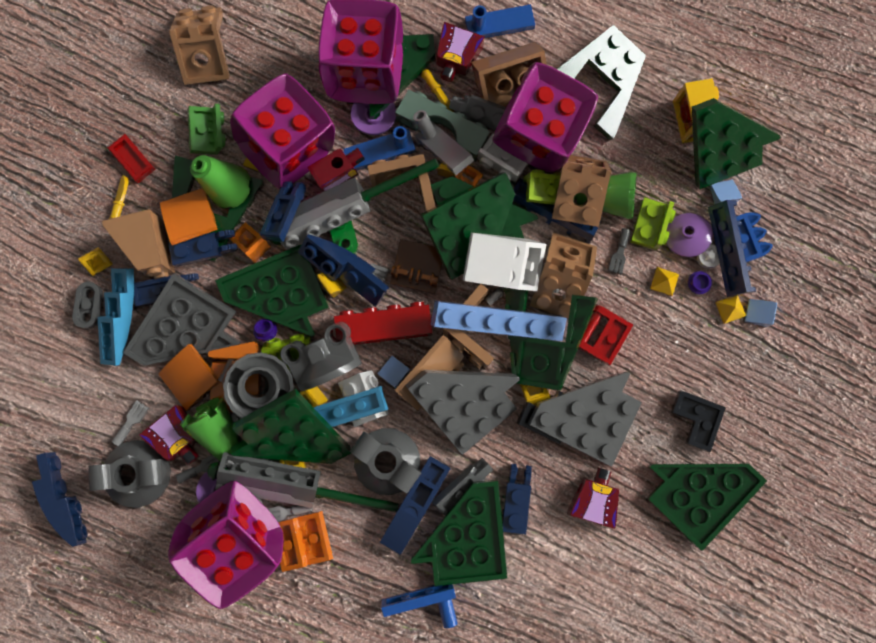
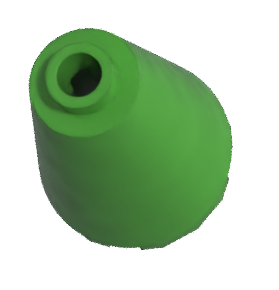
(221, 180)
(619, 195)
(212, 427)

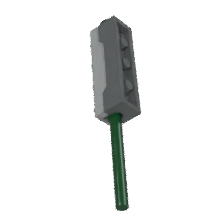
(341, 205)
(284, 482)

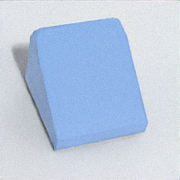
(725, 191)
(761, 312)
(394, 371)

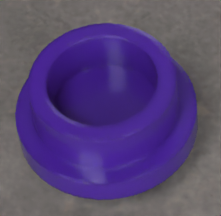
(699, 282)
(265, 330)

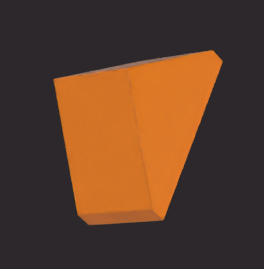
(250, 242)

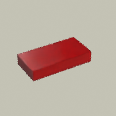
(131, 158)

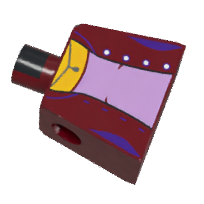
(457, 50)
(336, 168)
(169, 438)
(596, 500)

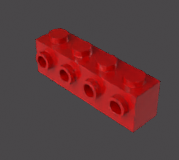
(386, 325)

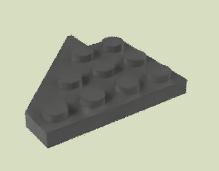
(180, 318)
(464, 402)
(590, 417)

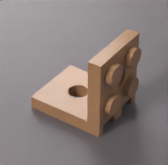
(199, 33)
(383, 171)
(586, 177)
(566, 267)
(462, 342)

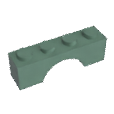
(467, 134)

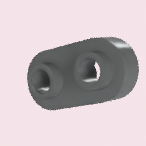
(85, 306)

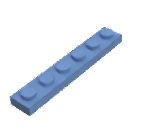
(497, 321)

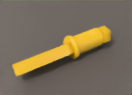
(436, 88)
(118, 203)

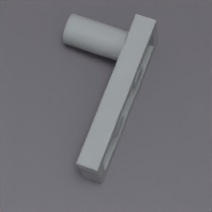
(441, 144)

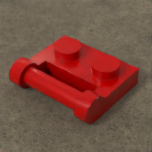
(610, 338)

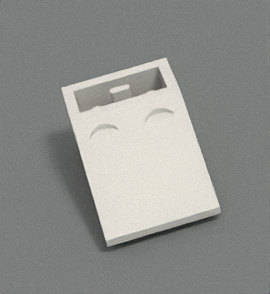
(504, 261)

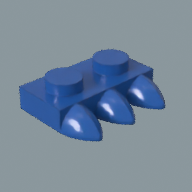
(751, 237)

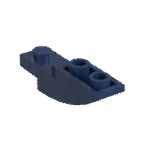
(340, 263)
(415, 505)
(59, 510)

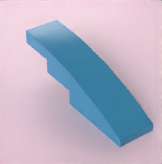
(115, 325)

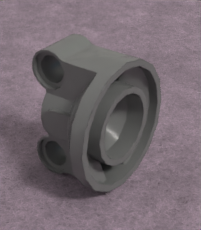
(322, 358)
(235, 373)
(406, 455)
(151, 477)

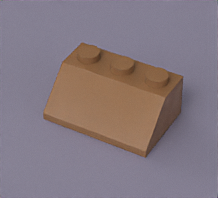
(502, 73)
(442, 357)

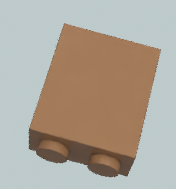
(143, 241)

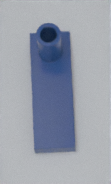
(500, 21)
(385, 147)
(423, 597)

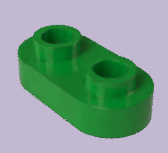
(345, 233)

